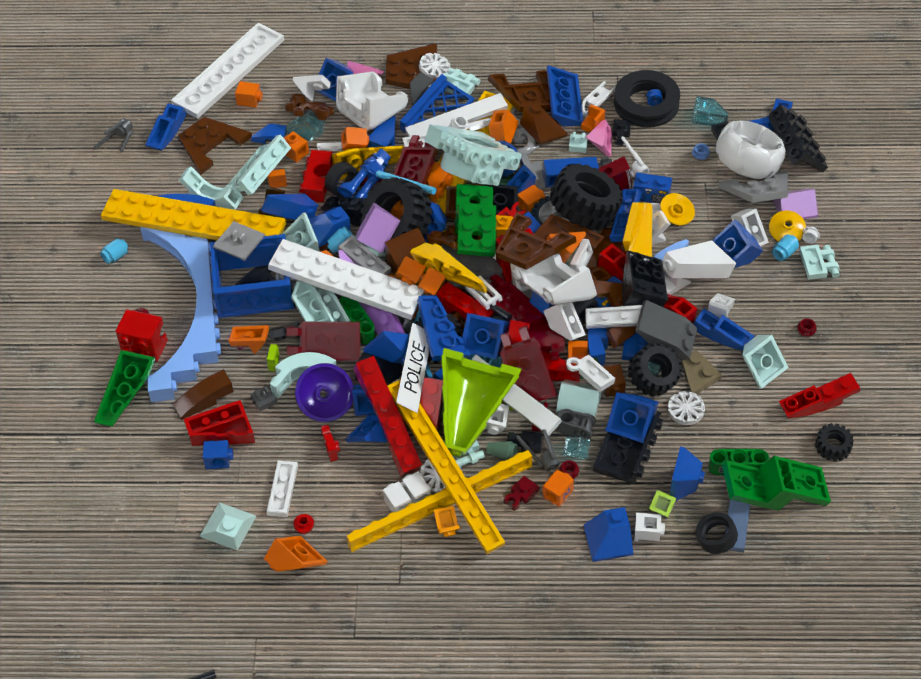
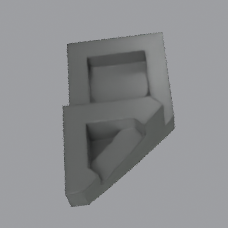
(419, 86)

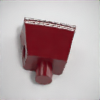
(619, 172)

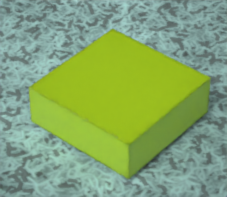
(273, 357)

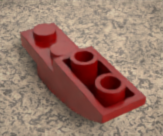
(819, 399)

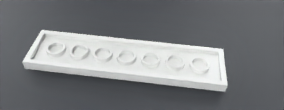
(228, 70)
(346, 279)

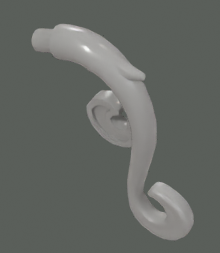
(519, 137)

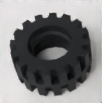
(830, 451)

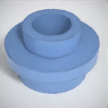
(701, 151)

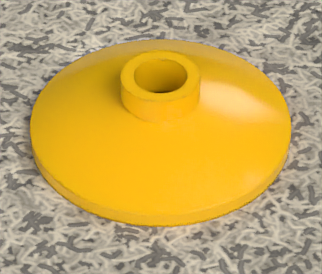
(681, 205)
(778, 228)

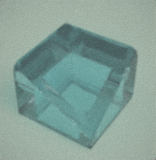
(576, 447)

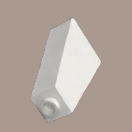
(698, 261)

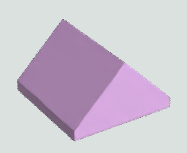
(799, 201)
(377, 228)

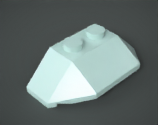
(317, 303)

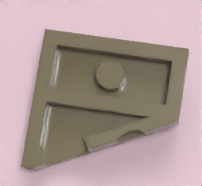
(699, 372)

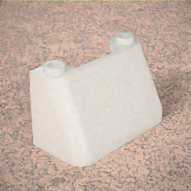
(364, 103)
(557, 281)

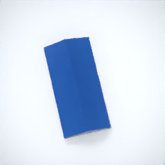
(564, 97)

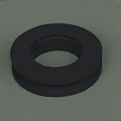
(646, 115)

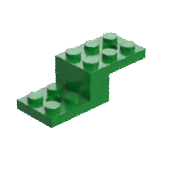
(475, 220)
(775, 483)

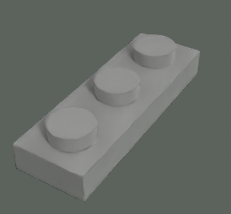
(363, 256)

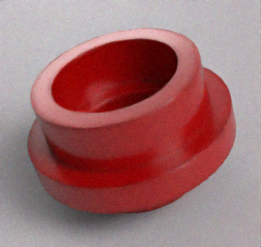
(303, 528)

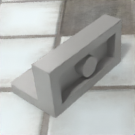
(536, 168)

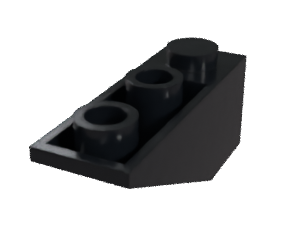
(350, 205)

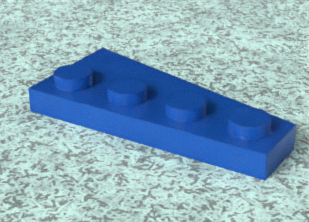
(438, 329)

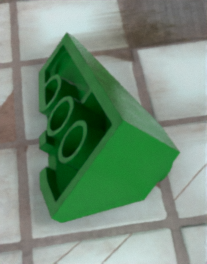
(126, 380)

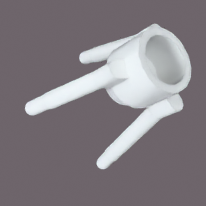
(638, 165)

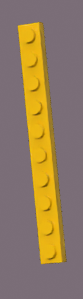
(451, 475)
(425, 507)

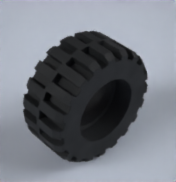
(586, 196)
(415, 203)

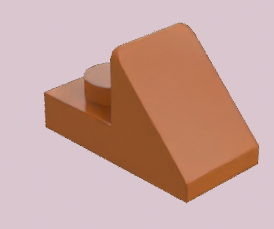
(249, 336)

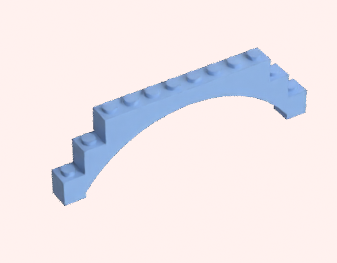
(201, 341)

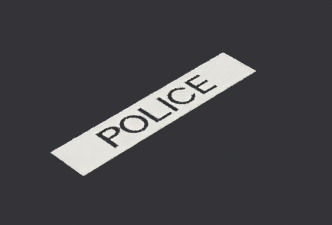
(413, 369)

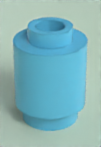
(338, 238)
(785, 247)
(114, 251)

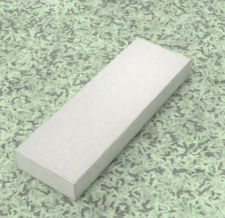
(612, 316)
(282, 488)

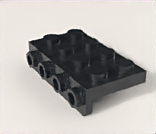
(797, 137)
(625, 457)

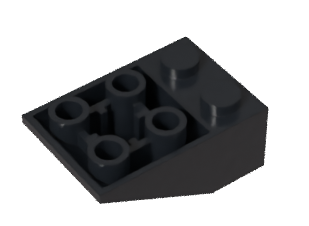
(643, 280)

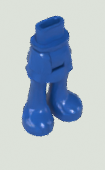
(376, 162)

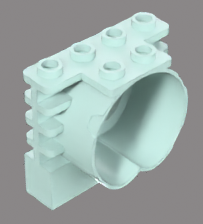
(472, 154)

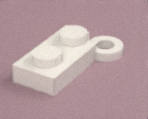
(592, 372)

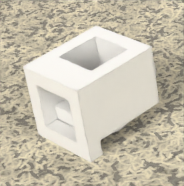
(499, 420)
(648, 527)

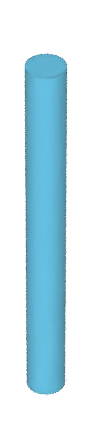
(383, 175)

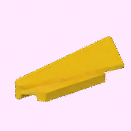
(639, 229)

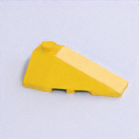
(358, 155)
(438, 259)

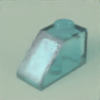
(708, 112)
(306, 126)

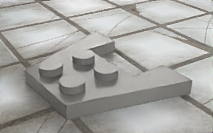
(754, 191)

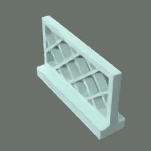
(260, 165)

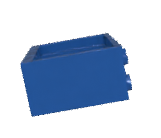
(253, 297)

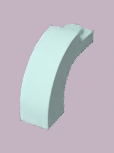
(224, 197)
(292, 368)

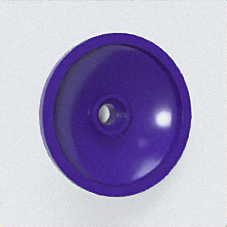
(331, 380)

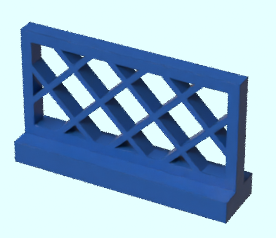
(429, 97)

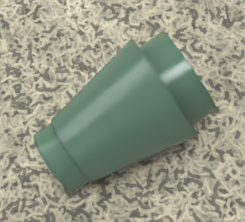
(503, 450)

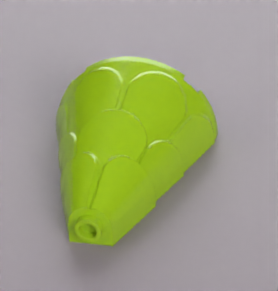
(471, 397)

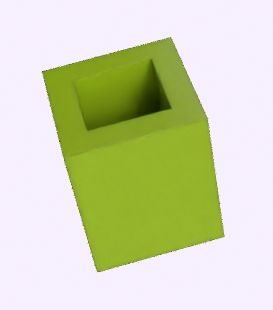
(662, 503)

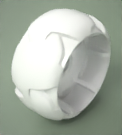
(750, 149)

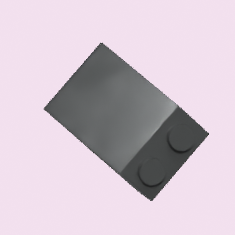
(666, 327)

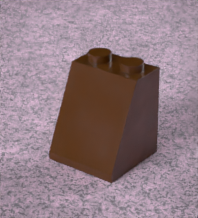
(401, 246)

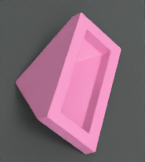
(360, 68)
(602, 137)

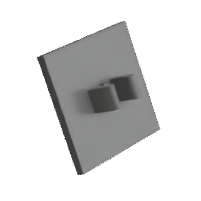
(239, 240)

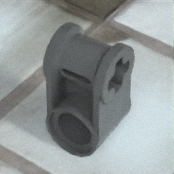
(576, 423)

